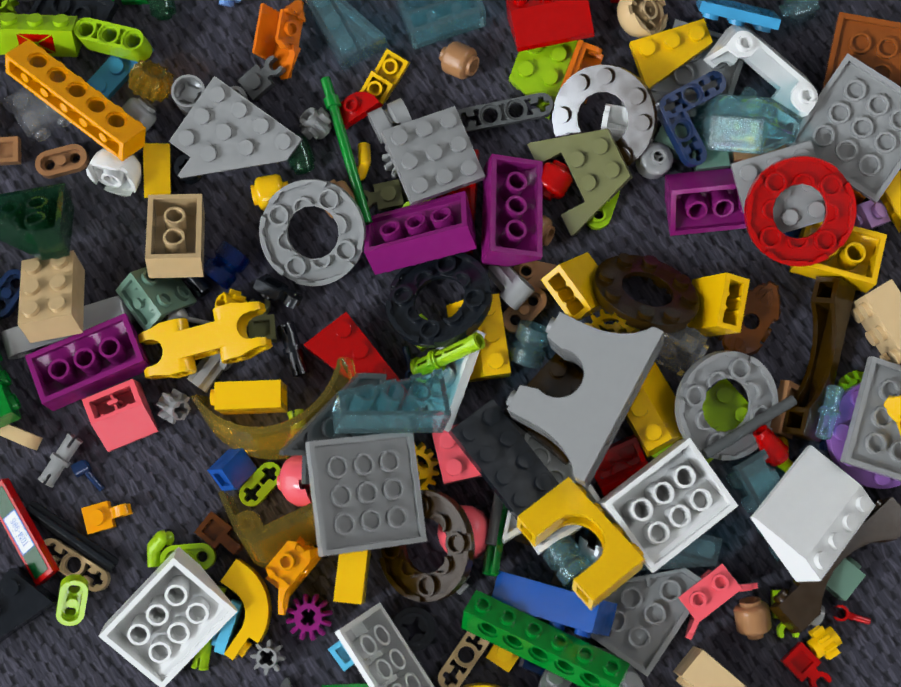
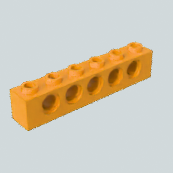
(75, 99)

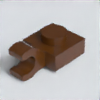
(216, 532)

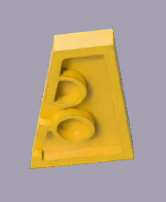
(668, 50)

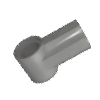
(513, 287)
(208, 372)

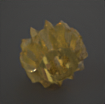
(150, 81)

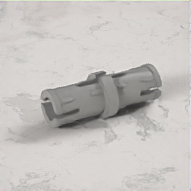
(60, 460)

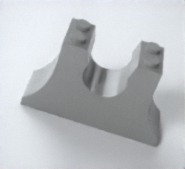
(591, 416)

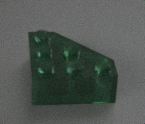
(38, 220)

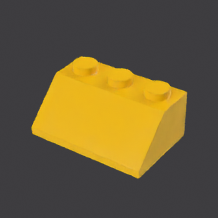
(854, 262)
(493, 358)
(654, 414)

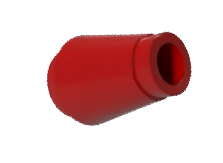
(773, 445)

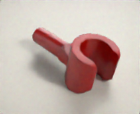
(851, 616)

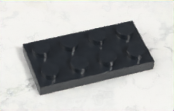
(503, 458)

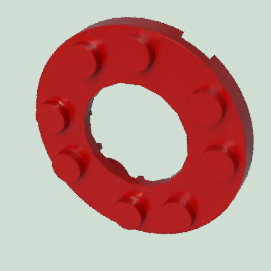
(838, 220)

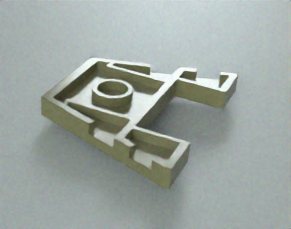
(594, 166)

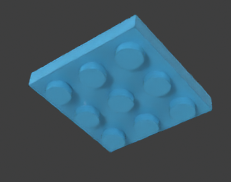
(739, 14)

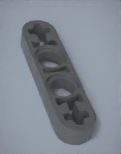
(504, 117)

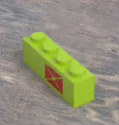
(50, 32)

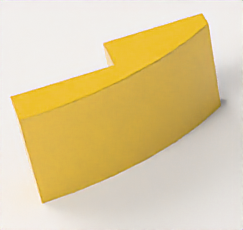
(385, 76)
(157, 169)

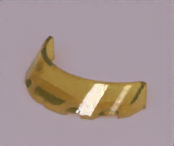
(268, 440)

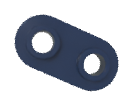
(8, 293)

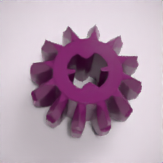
(299, 615)

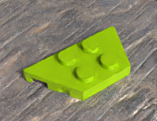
(542, 70)

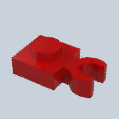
(803, 665)

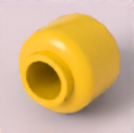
(265, 187)

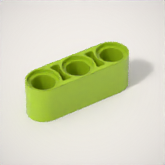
(104, 32)

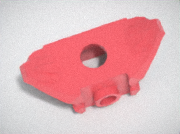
(709, 594)

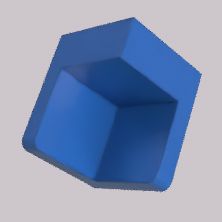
(232, 469)

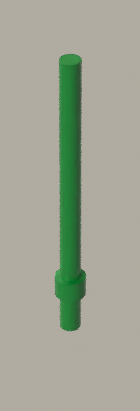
(333, 105)

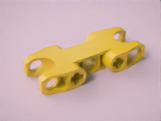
(223, 336)

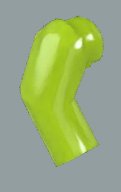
(155, 546)

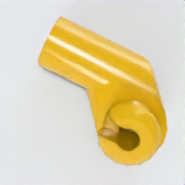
(364, 159)

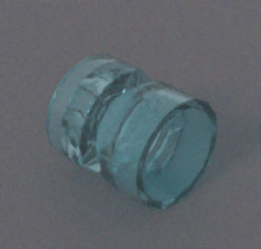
(530, 344)
(565, 559)

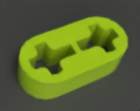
(255, 480)

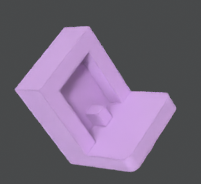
(871, 215)

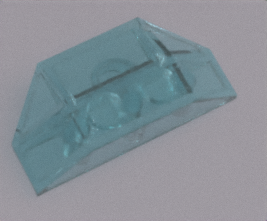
(745, 124)

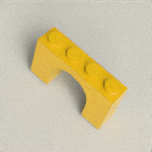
(567, 506)

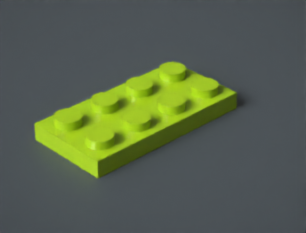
(722, 409)

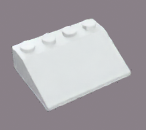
(668, 503)
(812, 515)
(168, 618)
(381, 651)

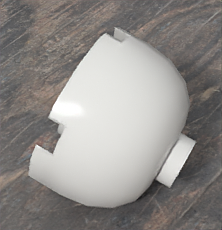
(117, 175)

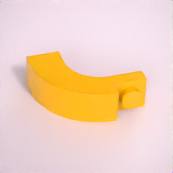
(257, 603)

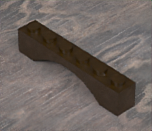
(831, 311)
(803, 600)

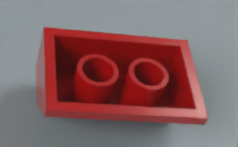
(548, 22)

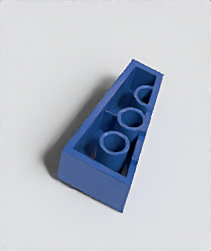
(554, 604)

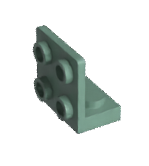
(153, 297)

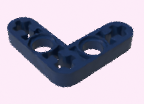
(678, 115)

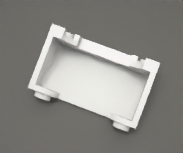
(792, 85)

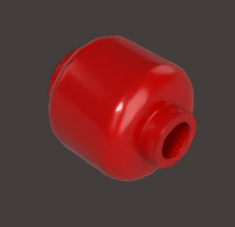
(555, 180)

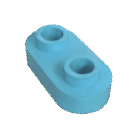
(224, 636)

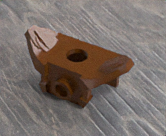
(765, 304)

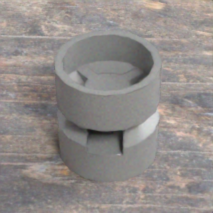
(186, 92)
(393, 115)

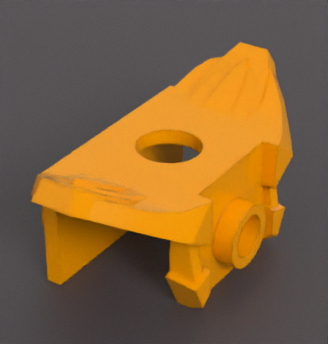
(289, 570)

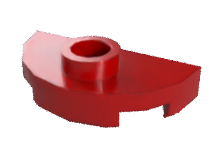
(357, 106)

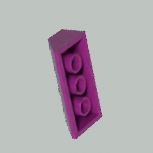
(510, 195)
(702, 202)
(420, 233)
(87, 362)

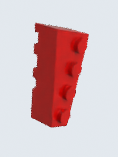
(346, 339)

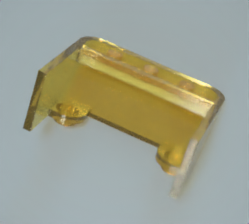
(265, 541)

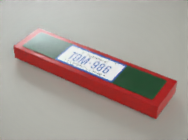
(25, 535)

